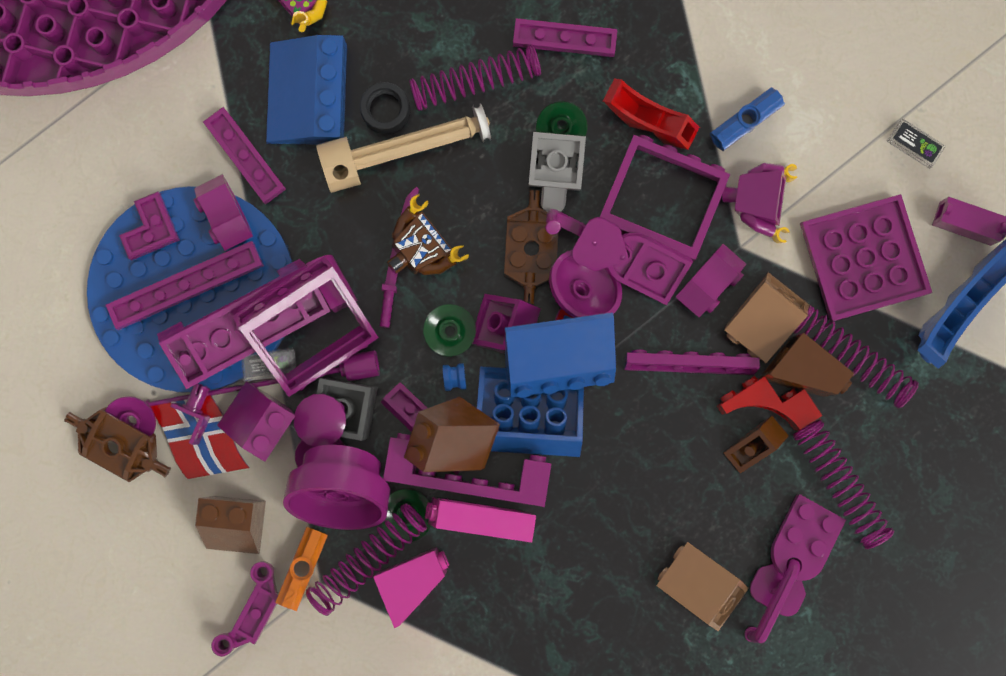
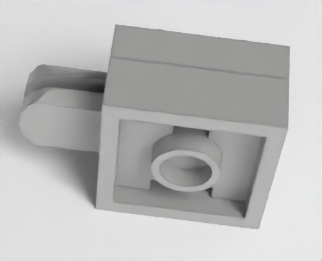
(556, 167)

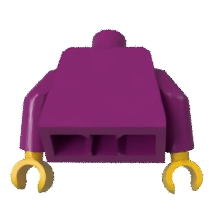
(761, 198)

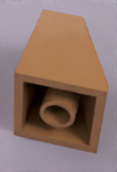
(767, 318)
(702, 586)

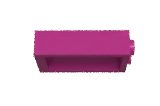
(480, 519)

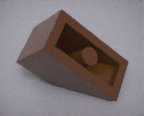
(756, 444)

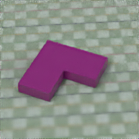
(156, 229)

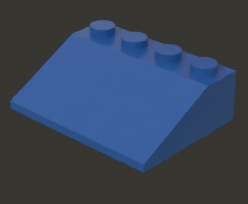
(307, 90)
(560, 355)
(534, 423)

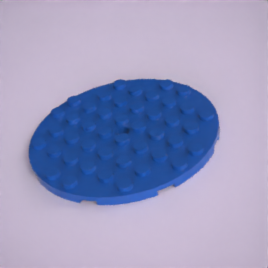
(116, 276)

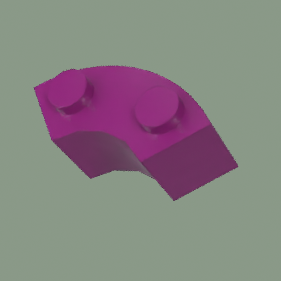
(223, 212)
(711, 280)

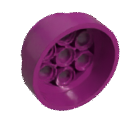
(338, 489)

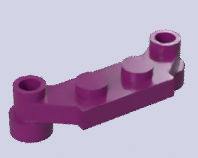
(254, 614)

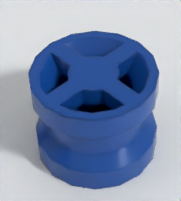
(454, 377)

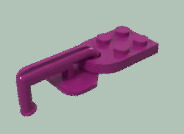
(648, 267)
(807, 537)

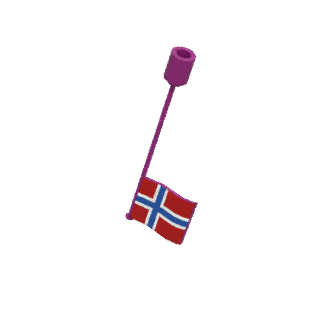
(216, 450)

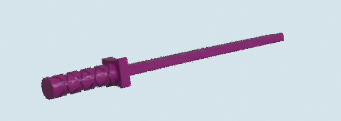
(390, 287)

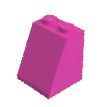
(410, 582)

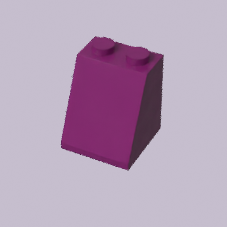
(256, 421)

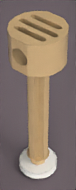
(342, 163)

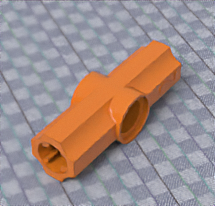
(294, 585)

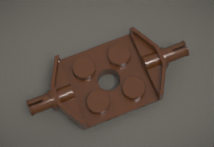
(523, 228)
(136, 449)

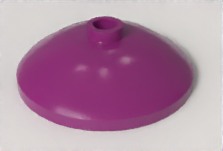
(597, 289)

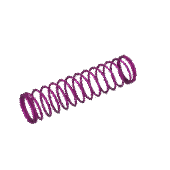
(530, 54)
(901, 398)
(817, 426)
(420, 528)

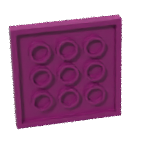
(865, 258)

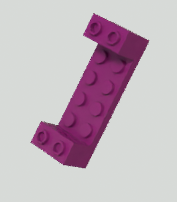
(217, 341)
(531, 489)

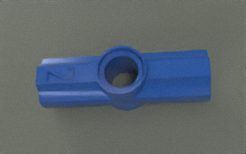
(758, 110)

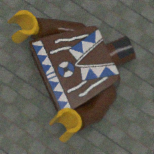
(420, 244)

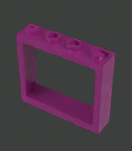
(688, 162)
(285, 296)

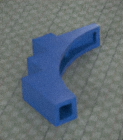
(962, 306)

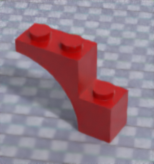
(641, 113)
(795, 408)

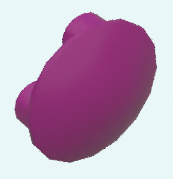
(320, 420)

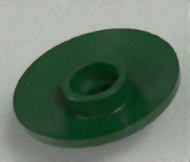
(575, 119)
(449, 316)
(416, 501)

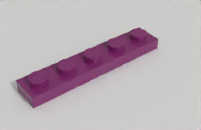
(691, 362)

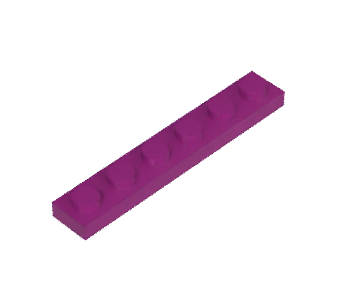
(184, 285)

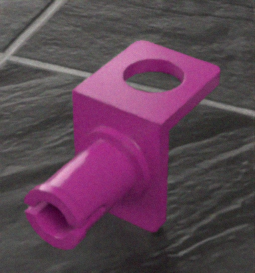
(193, 408)

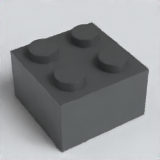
(357, 403)

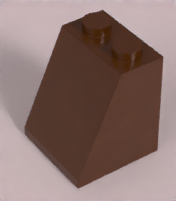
(808, 367)
(451, 437)
(230, 523)

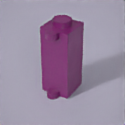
(970, 221)

